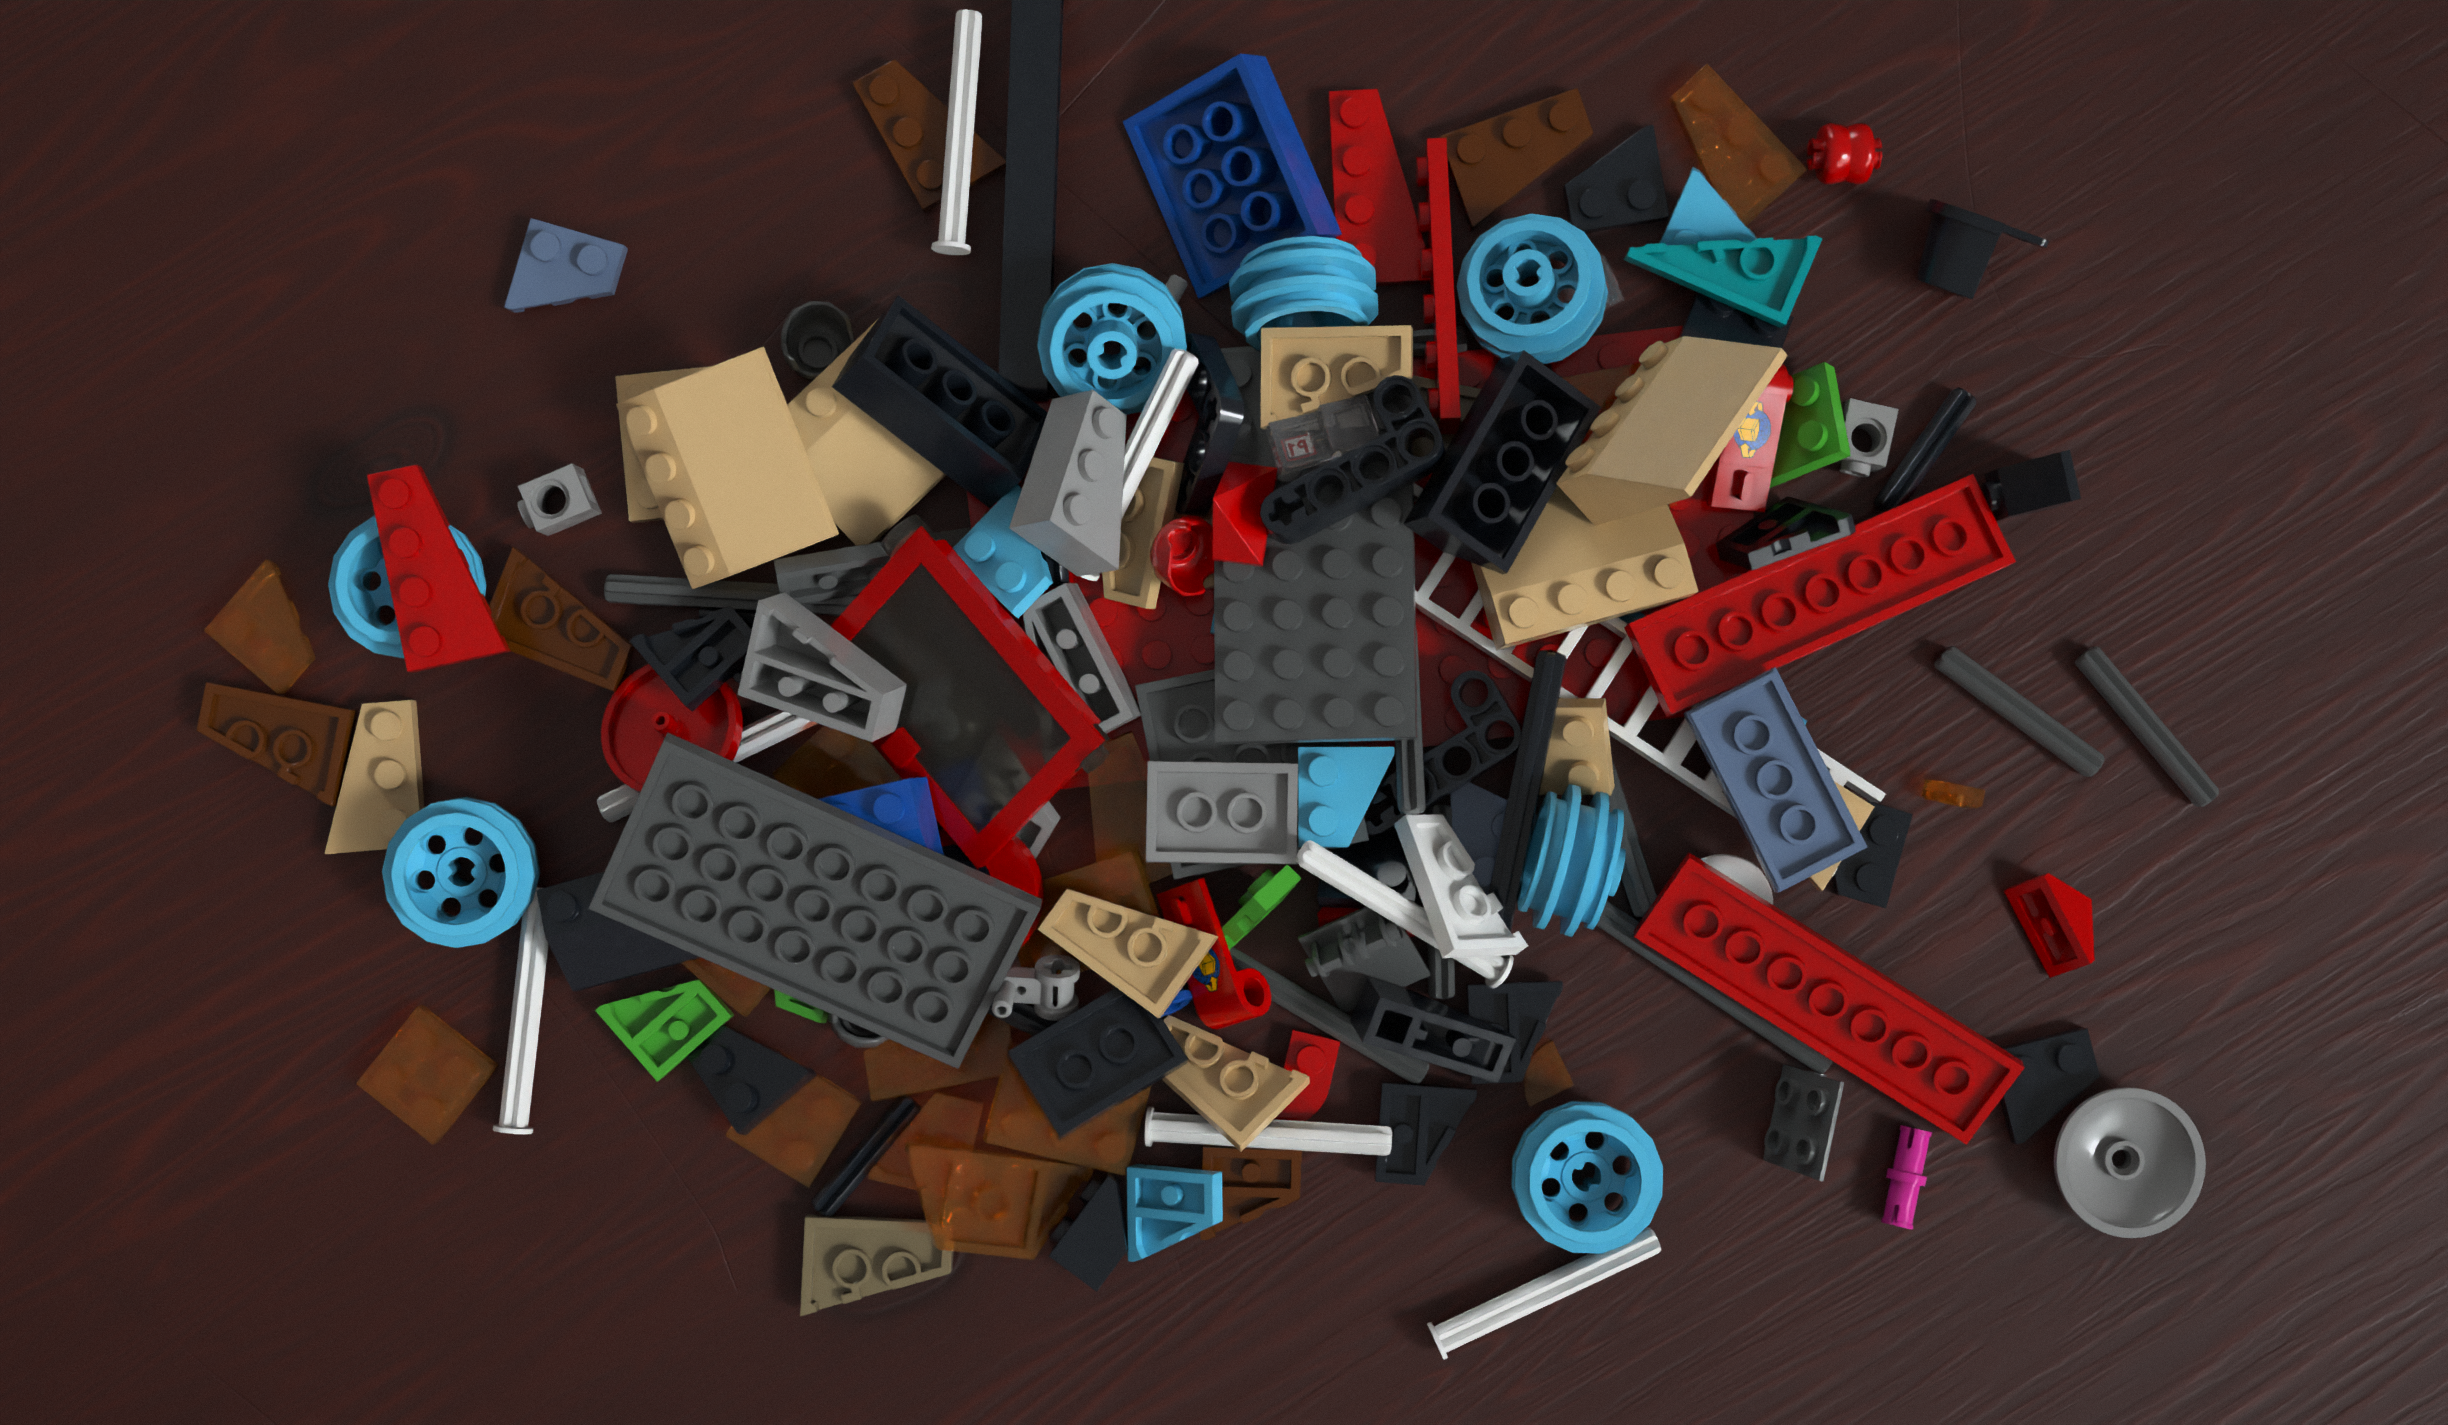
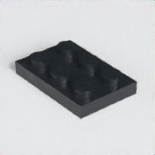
(1095, 1060)

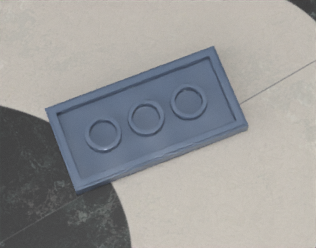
(1775, 780)

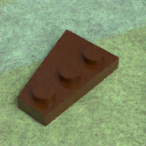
(916, 129)
(1511, 150)
(555, 627)
(287, 735)

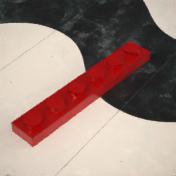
(1439, 305)

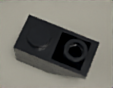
(1096, 1236)

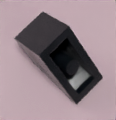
(2031, 486)

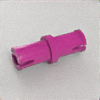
(1906, 1177)

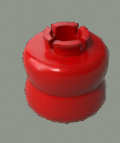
(1844, 153)

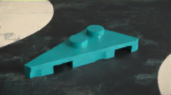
(1749, 276)

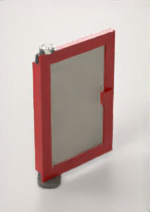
(980, 698)

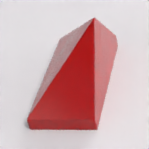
(1237, 521)
(2055, 921)

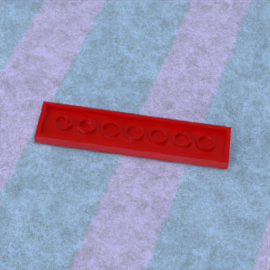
(1819, 595)
(1828, 998)

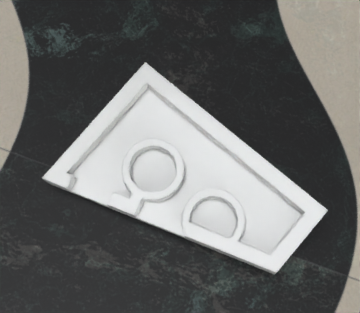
(1457, 908)

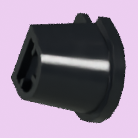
(1961, 247)

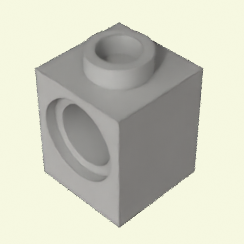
(1879, 424)
(579, 503)

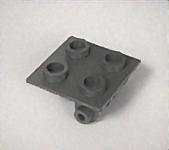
(1359, 948)
(1803, 1121)

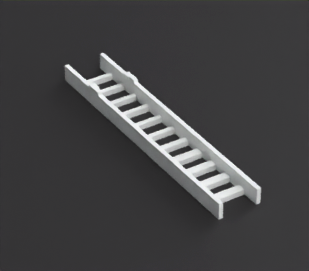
(1682, 740)

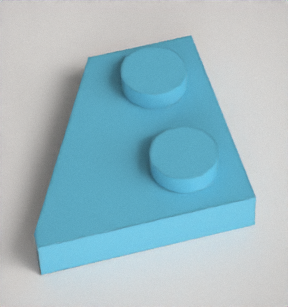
(1703, 216)
(1003, 559)
(1337, 791)
(1169, 1206)

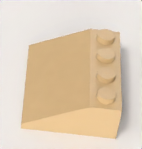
(1667, 425)
(859, 464)
(727, 468)
(1585, 573)

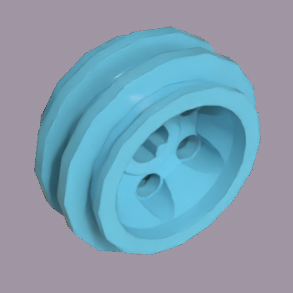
(1524, 249)
(1302, 285)
(1105, 373)
(350, 587)
(1572, 860)
(423, 908)
(1638, 1187)

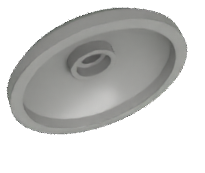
(2160, 1167)

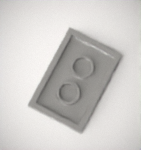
(1222, 813)

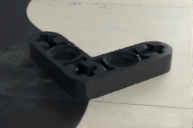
(1219, 422)

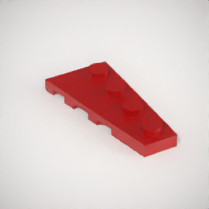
(1371, 188)
(430, 582)

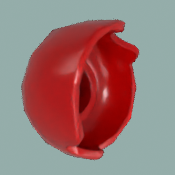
(1183, 555)

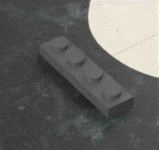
(839, 570)

